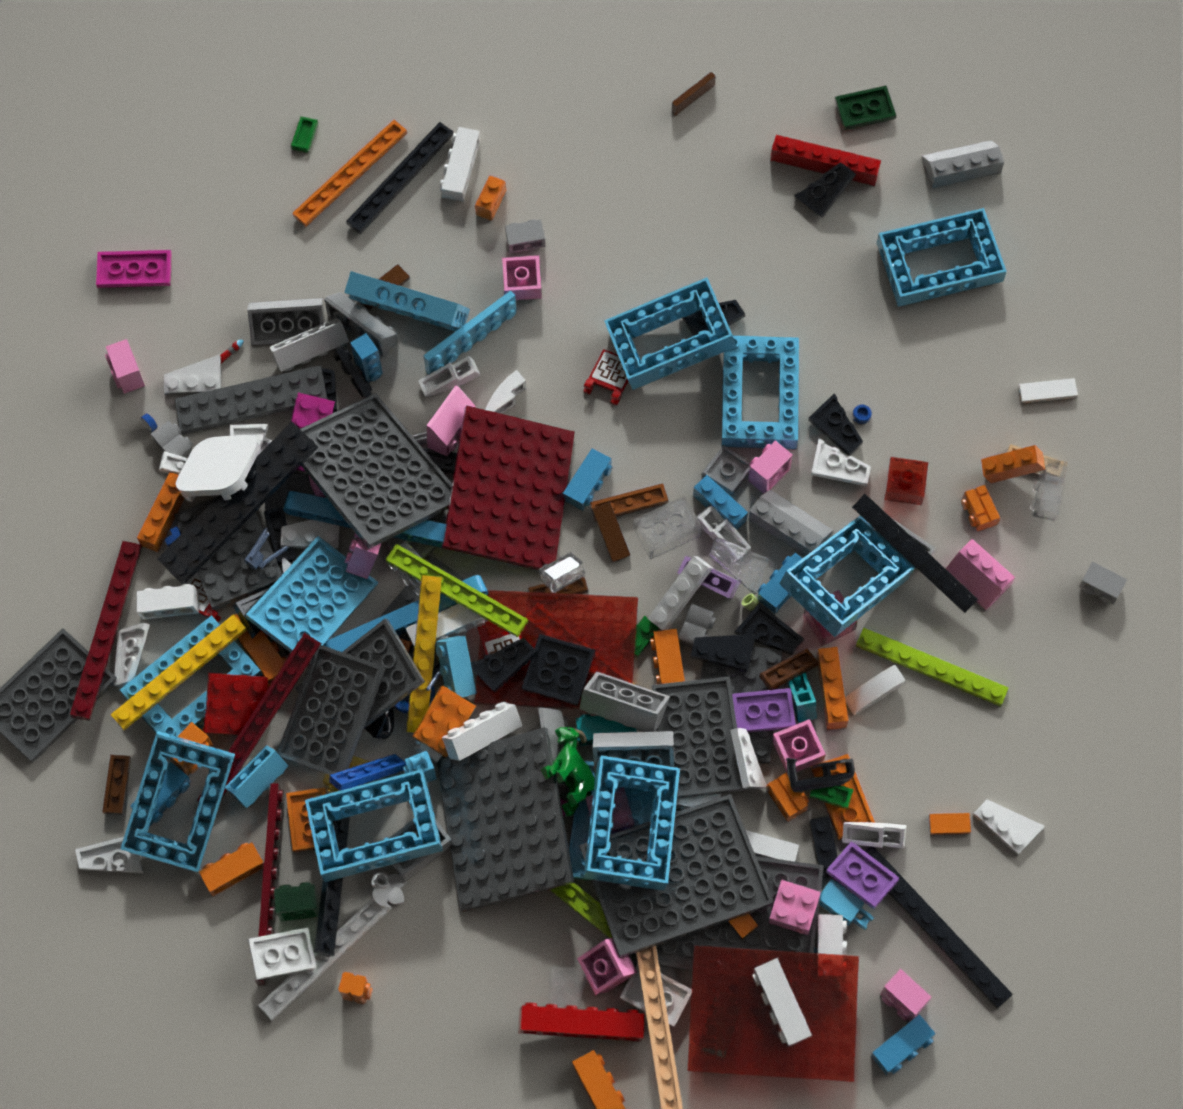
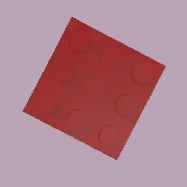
(231, 701)

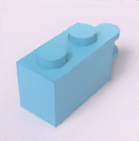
(419, 762)
(841, 902)

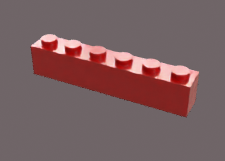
(823, 158)
(581, 1022)

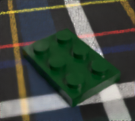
(865, 107)

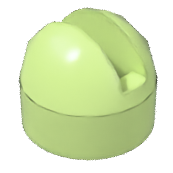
(750, 602)

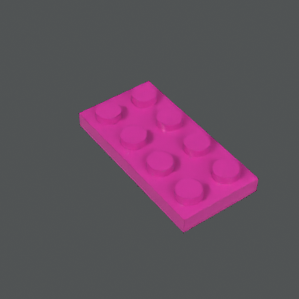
(134, 268)
(309, 410)

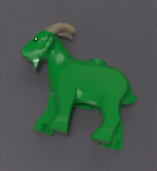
(571, 768)

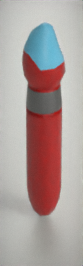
(235, 347)

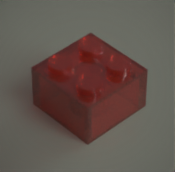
(906, 481)

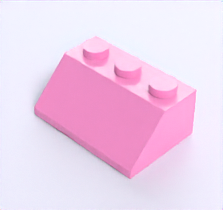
(446, 424)
(980, 574)

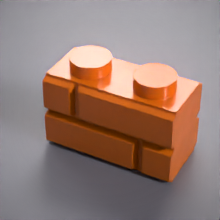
(490, 198)
(980, 508)
(788, 802)
(355, 988)

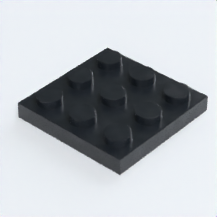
(558, 670)

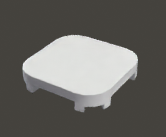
(218, 466)

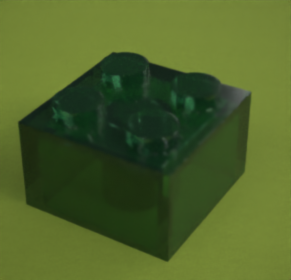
(297, 902)

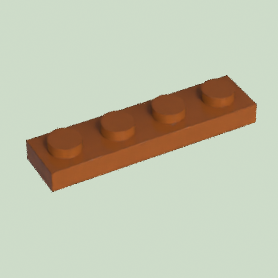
(635, 500)

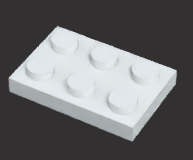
(281, 953)
(675, 996)

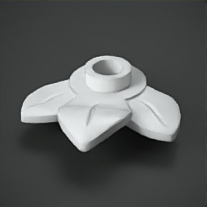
(390, 891)

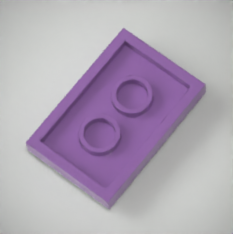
(764, 710)
(862, 875)

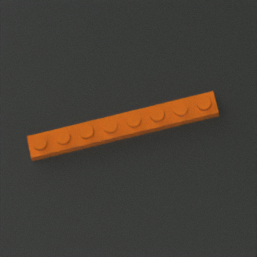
(349, 173)

